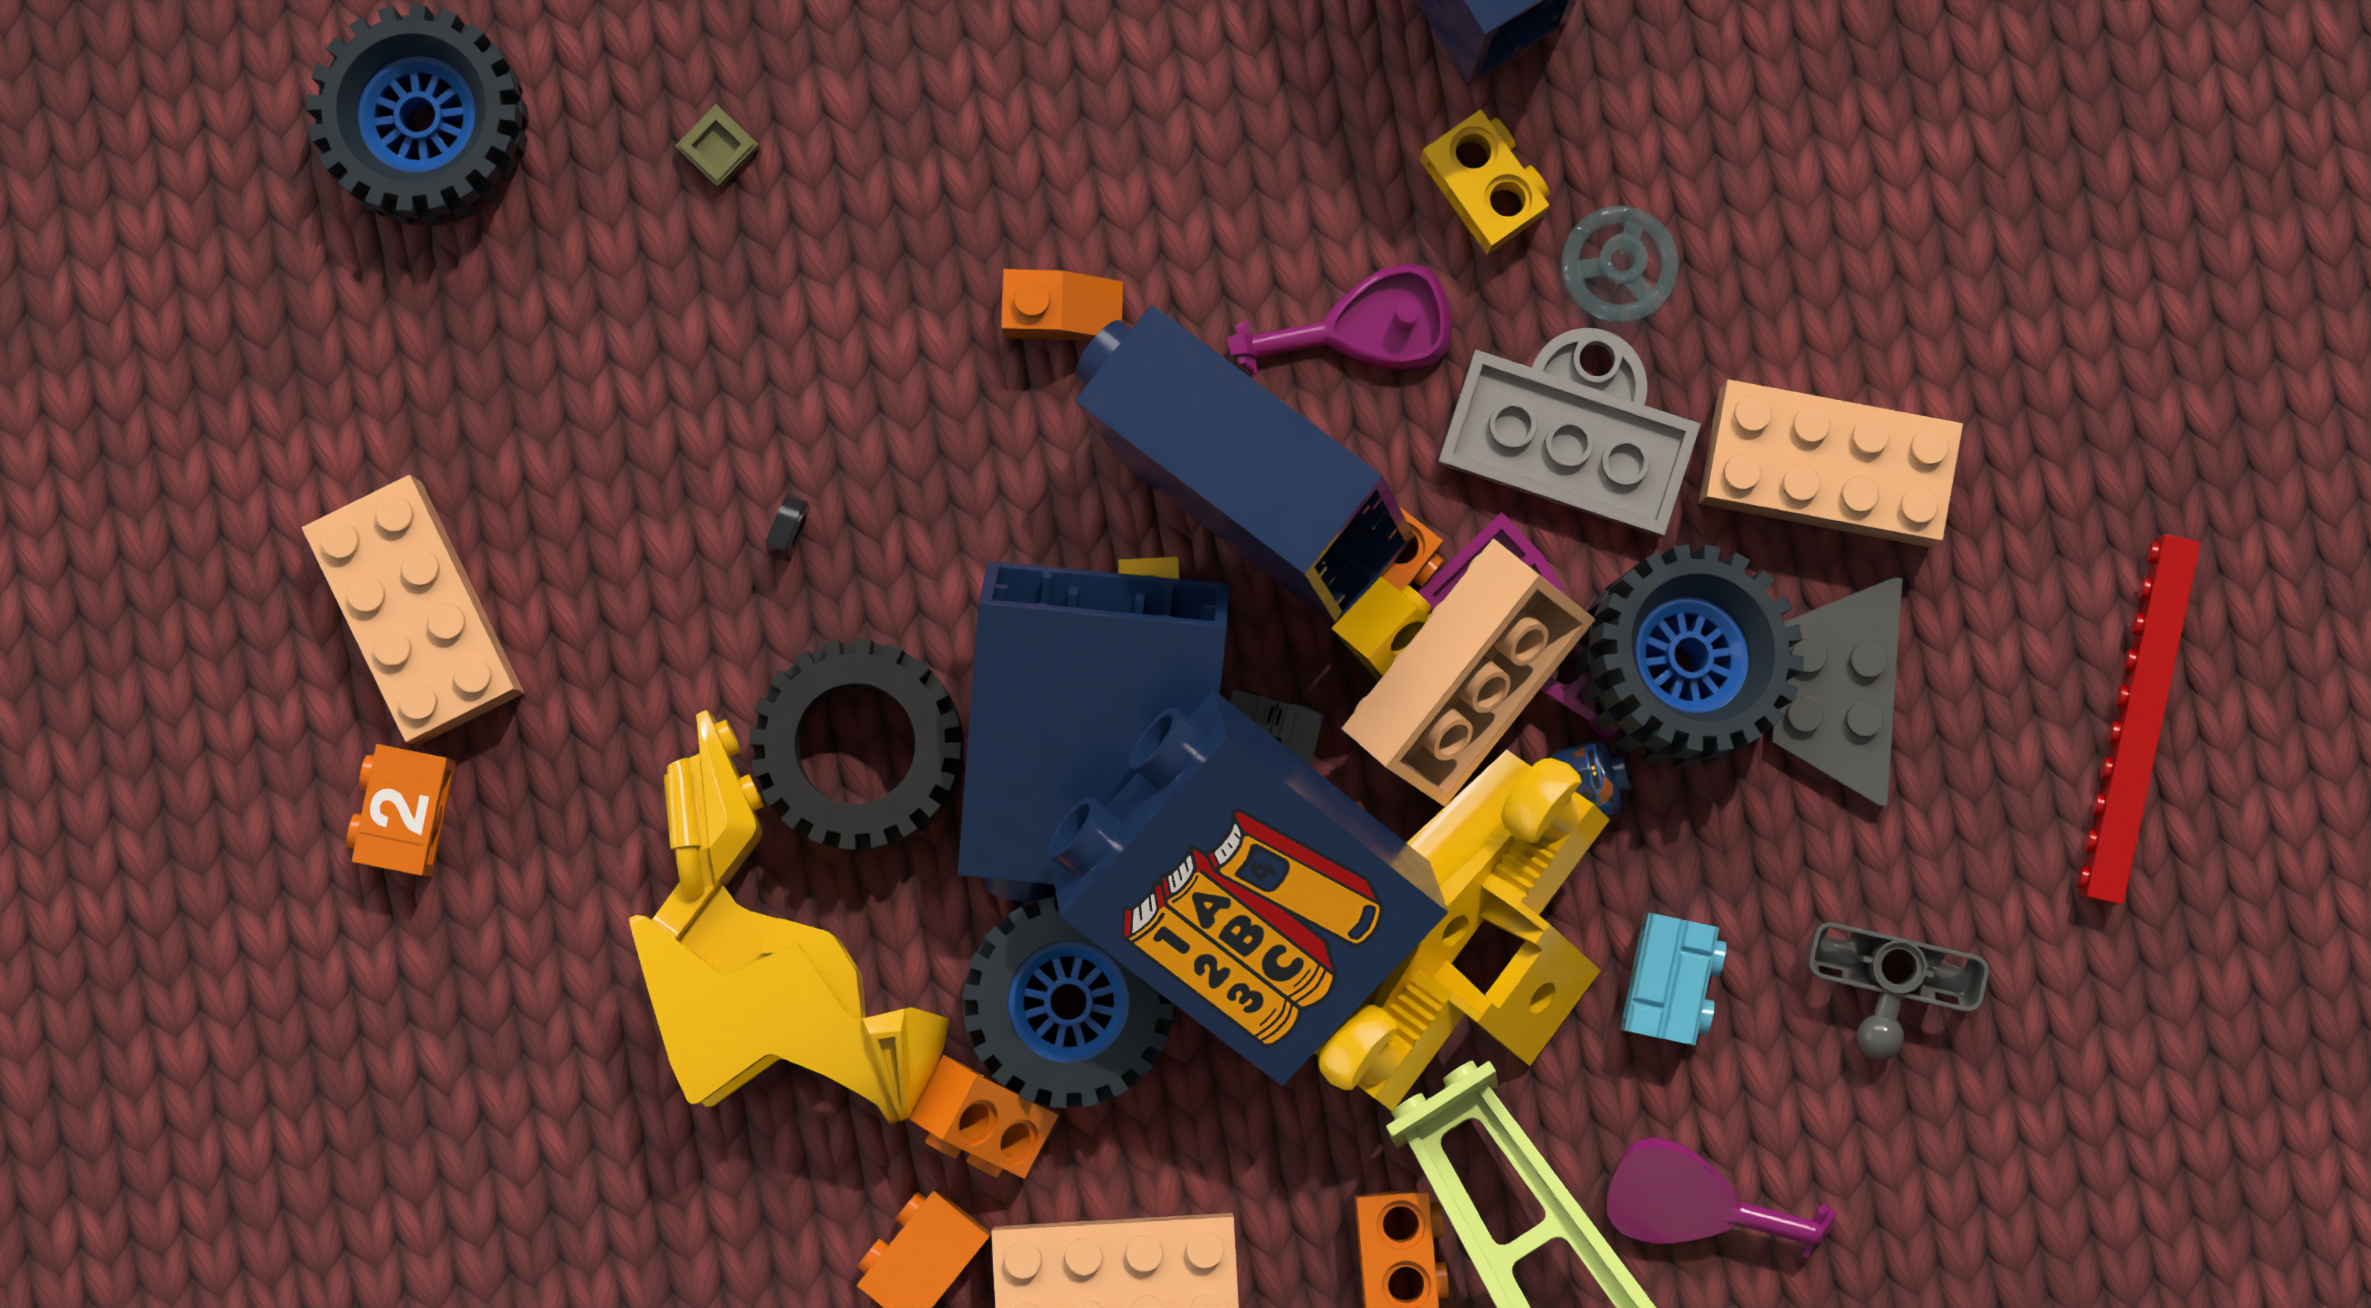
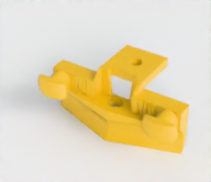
(1497, 860)

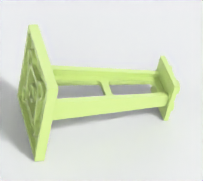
(1470, 1096)

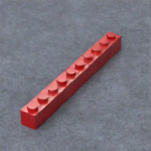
(2139, 719)

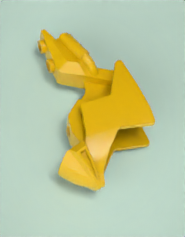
(754, 987)

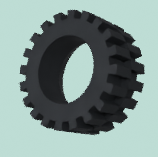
(922, 791)

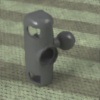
(1861, 966)

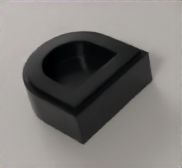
(787, 527)

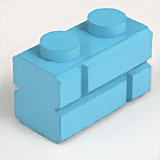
(1672, 979)

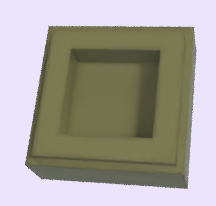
(717, 146)

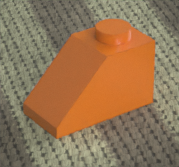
(1058, 304)

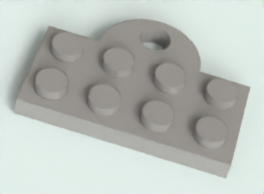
(1572, 433)

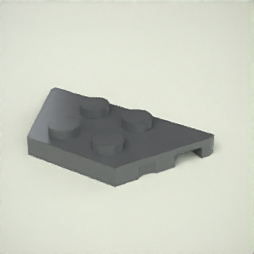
(1846, 690)

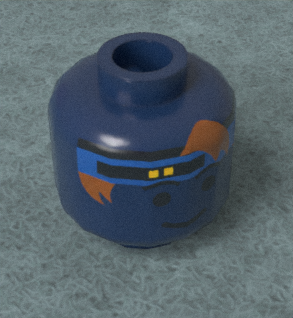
(1601, 774)

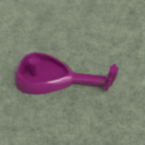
(1386, 321)
(1675, 1196)

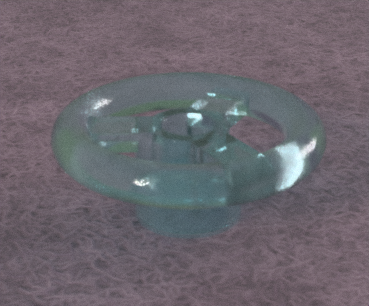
(1627, 243)

